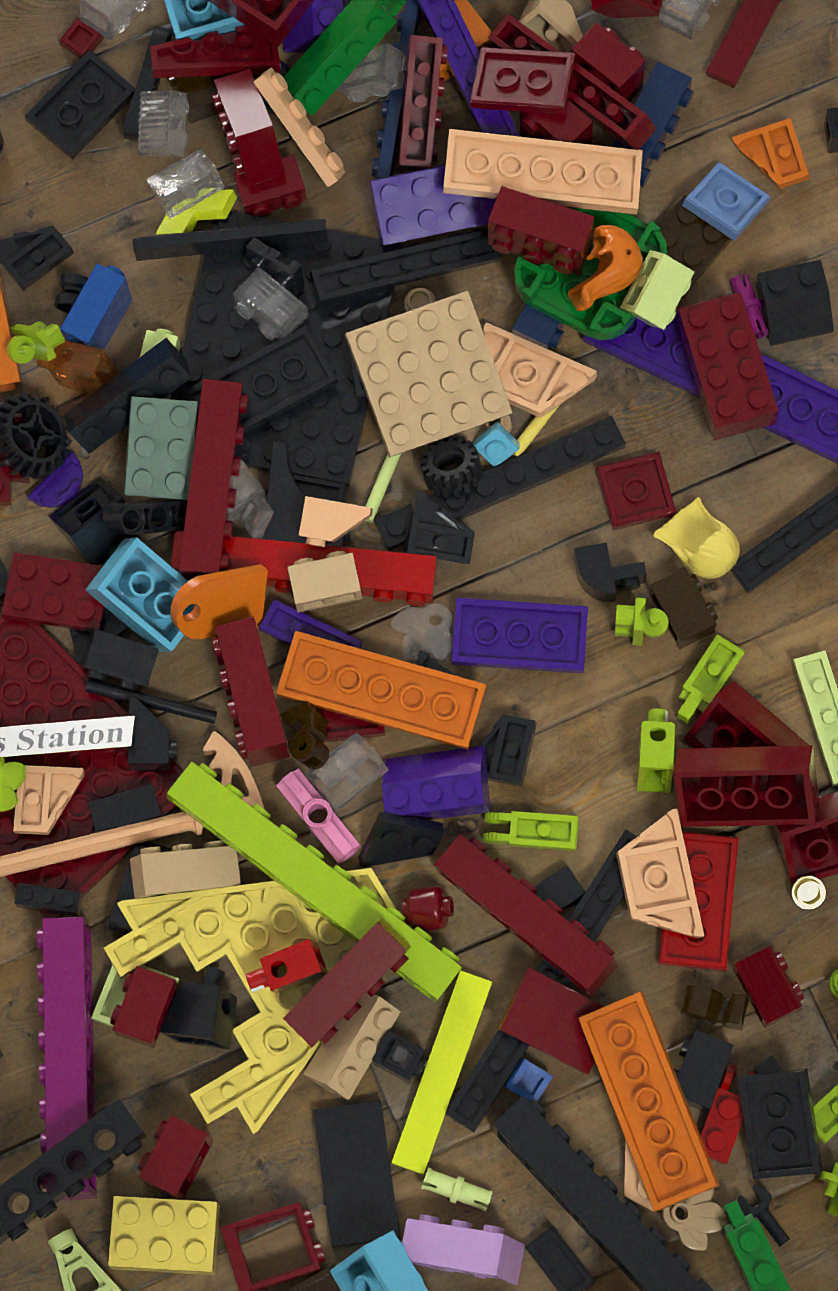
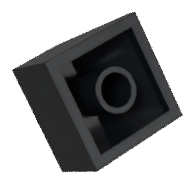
(795, 302)
(83, 524)

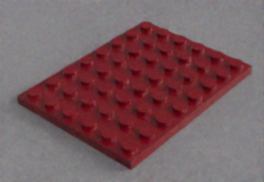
(47, 686)

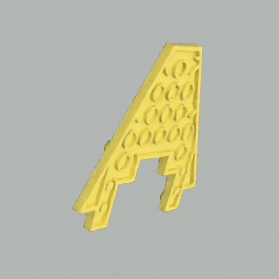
(244, 926)

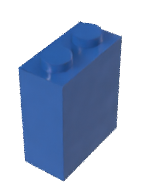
(98, 308)

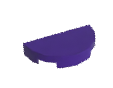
(60, 485)

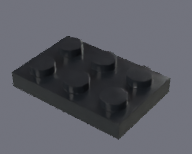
(80, 105)
(780, 1123)

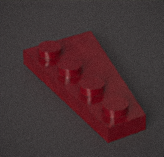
(215, 55)

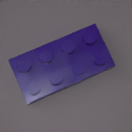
(519, 635)

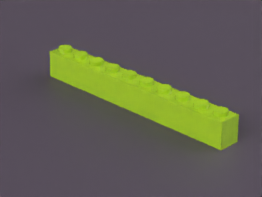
(306, 875)

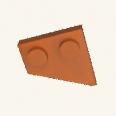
(775, 153)

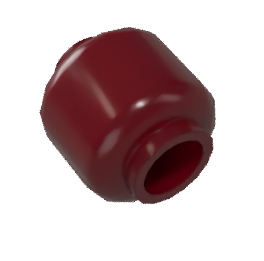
(428, 908)

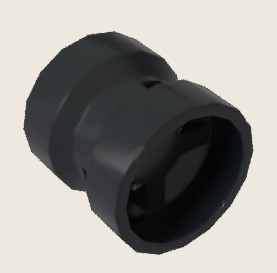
(71, 287)

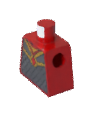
(303, 965)

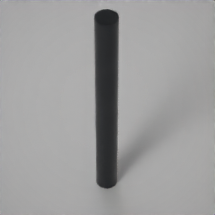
(151, 701)

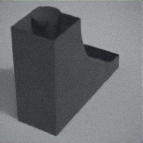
(287, 501)

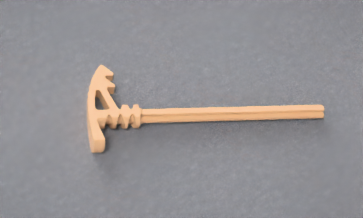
(225, 763)

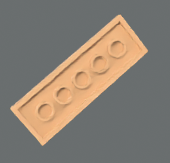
(546, 169)

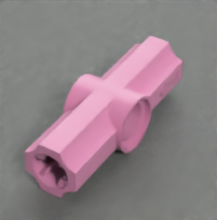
(304, 801)

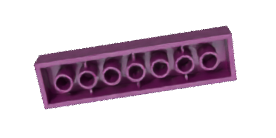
(66, 1038)

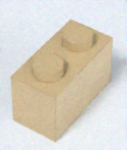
(324, 581)

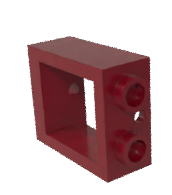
(237, 1257)

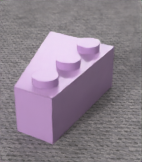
(463, 1249)

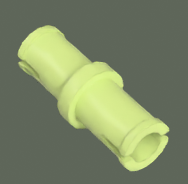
(456, 1189)

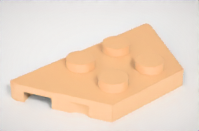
(533, 375)
(659, 878)

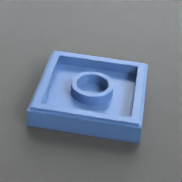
(726, 201)

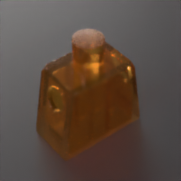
(80, 367)

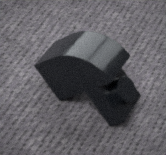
(600, 578)

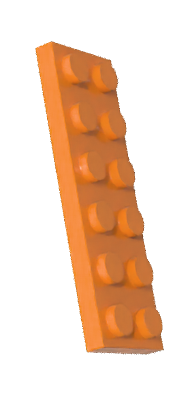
(381, 690)
(648, 1101)

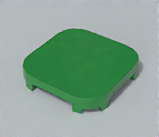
(548, 289)

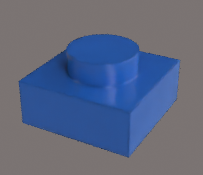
(528, 1080)

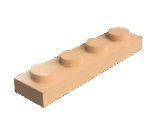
(294, 118)

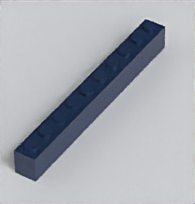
(661, 101)

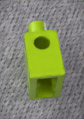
(656, 753)

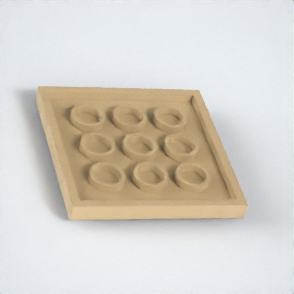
(428, 374)

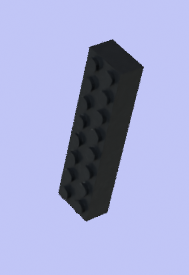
(592, 1200)

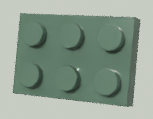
(160, 447)

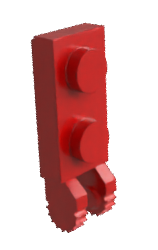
(723, 1120)

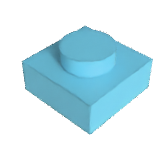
(496, 444)

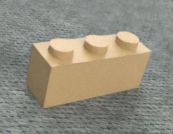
(184, 869)
(347, 1055)

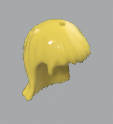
(700, 541)

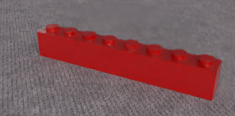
(379, 573)

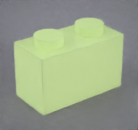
(657, 290)

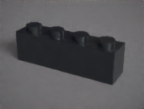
(108, 407)

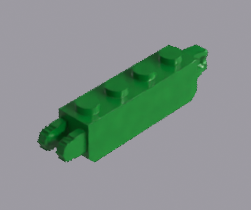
(340, 50)
(752, 1251)

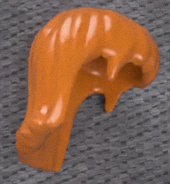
(617, 267)

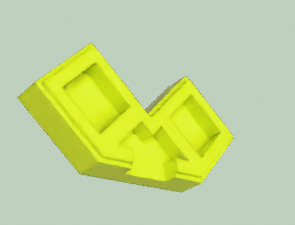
(211, 208)

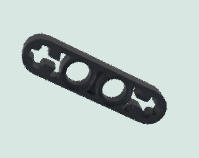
(144, 83)

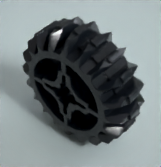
(38, 428)

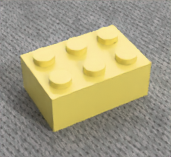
(164, 1235)

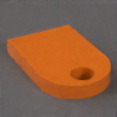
(220, 600)

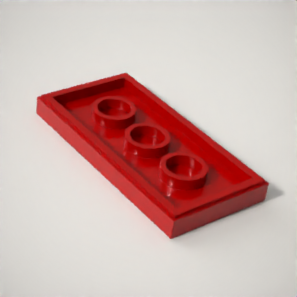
(713, 873)

